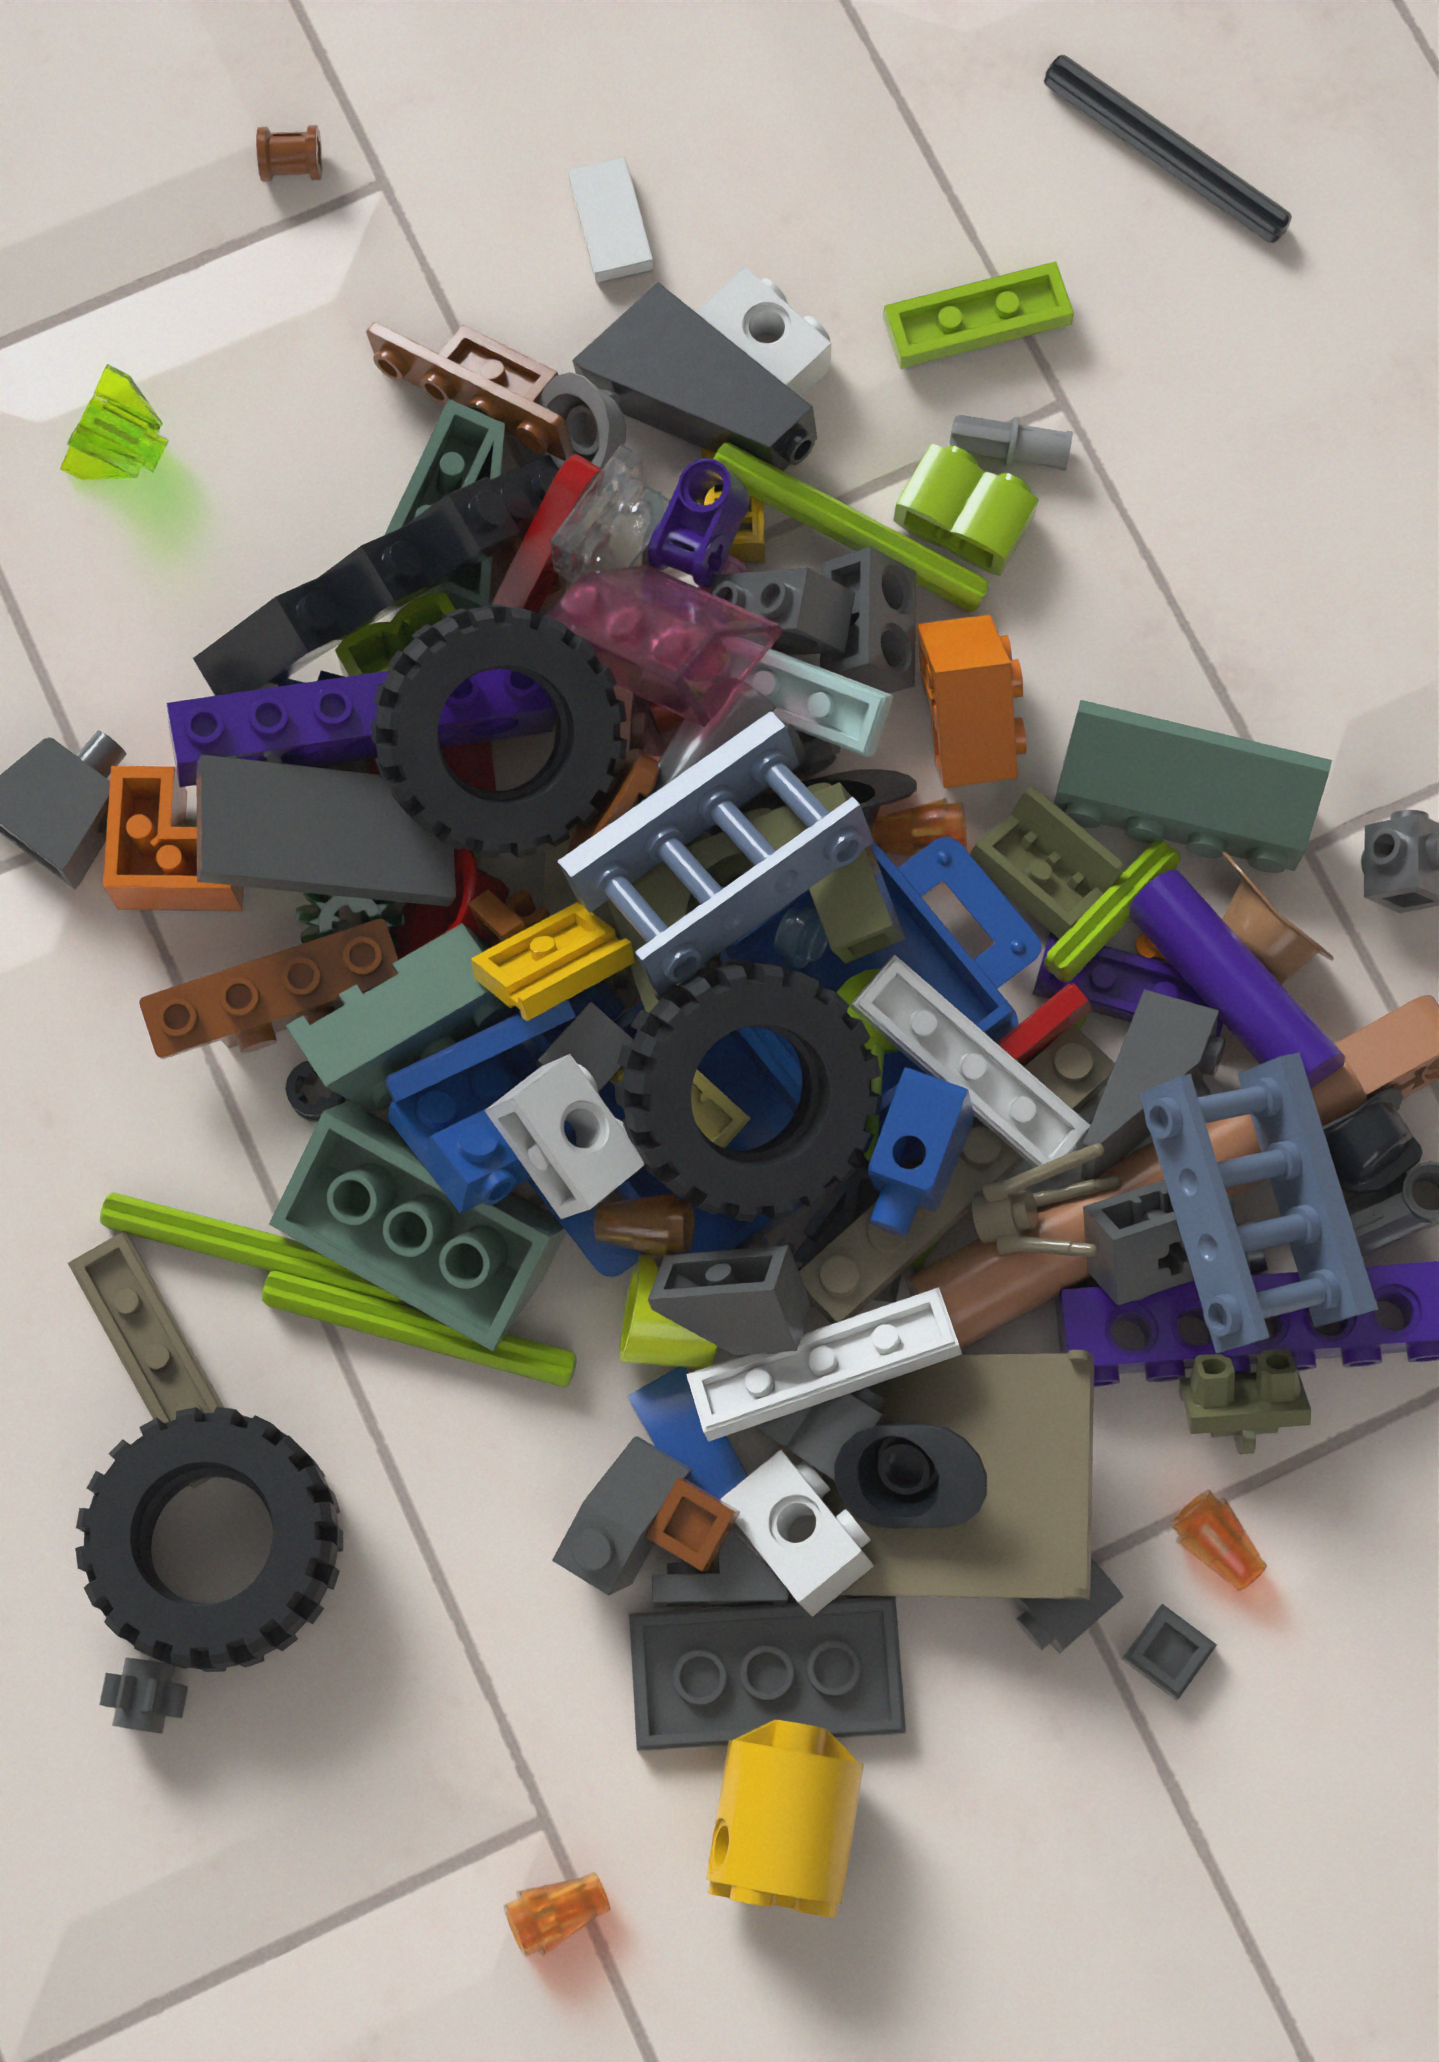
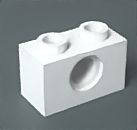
(756, 307)
(533, 1126)
(823, 1563)

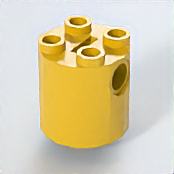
(785, 1819)

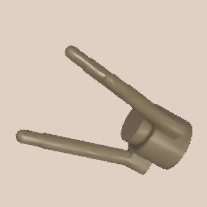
(1006, 1211)

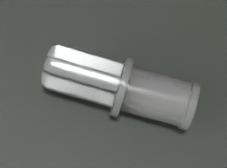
(1012, 441)

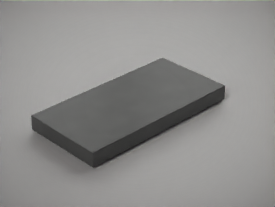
(314, 834)
(736, 1668)

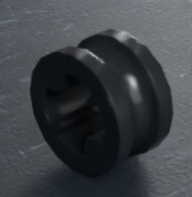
(302, 1075)

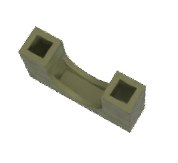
(849, 900)

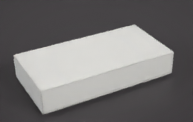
(610, 219)

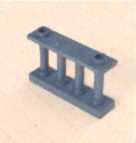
(687, 808)
(1305, 1190)

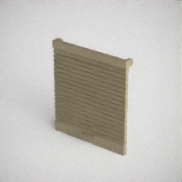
(1036, 1443)

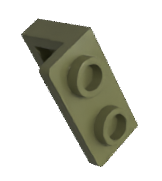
(1047, 862)

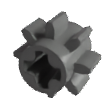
(143, 1695)

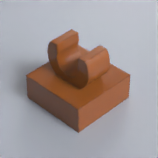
(501, 920)
(692, 1524)

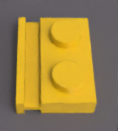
(552, 961)

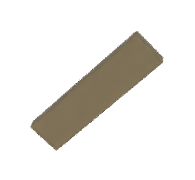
(144, 1331)

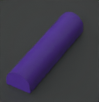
(1230, 976)

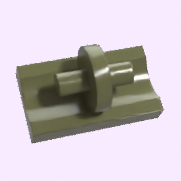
(1244, 1402)

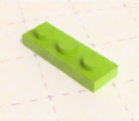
(978, 315)

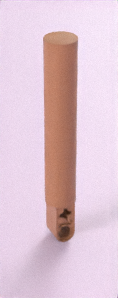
(994, 1289)

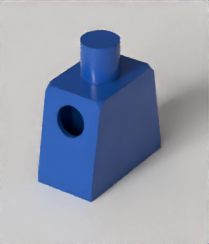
(924, 1124)

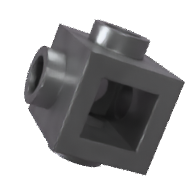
(1402, 861)

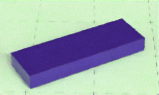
(1116, 982)

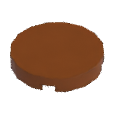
(636, 775)

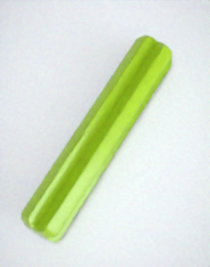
(1108, 913)

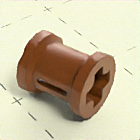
(289, 153)

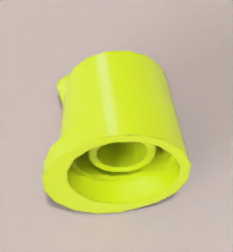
(652, 1337)

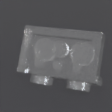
(609, 521)

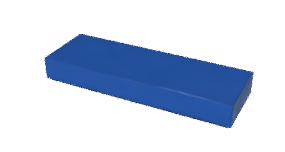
(473, 1051)

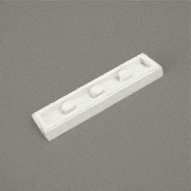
(959, 1052)
(825, 1366)

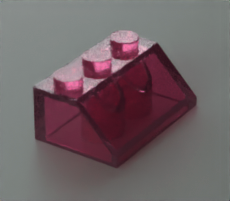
(666, 637)

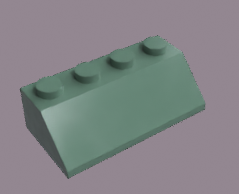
(1190, 787)
(385, 1218)

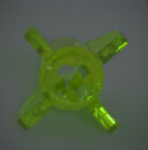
(115, 432)

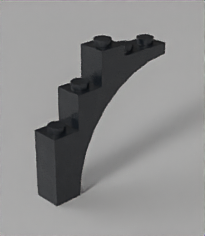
(376, 580)

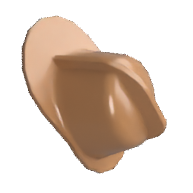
(1267, 933)

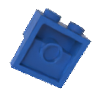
(458, 1139)

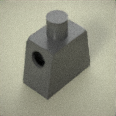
(59, 804)

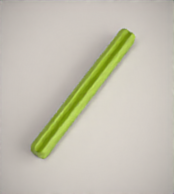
(852, 527)
(230, 1242)
(414, 1328)

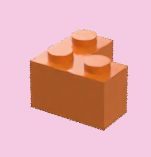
(970, 697)
(150, 849)

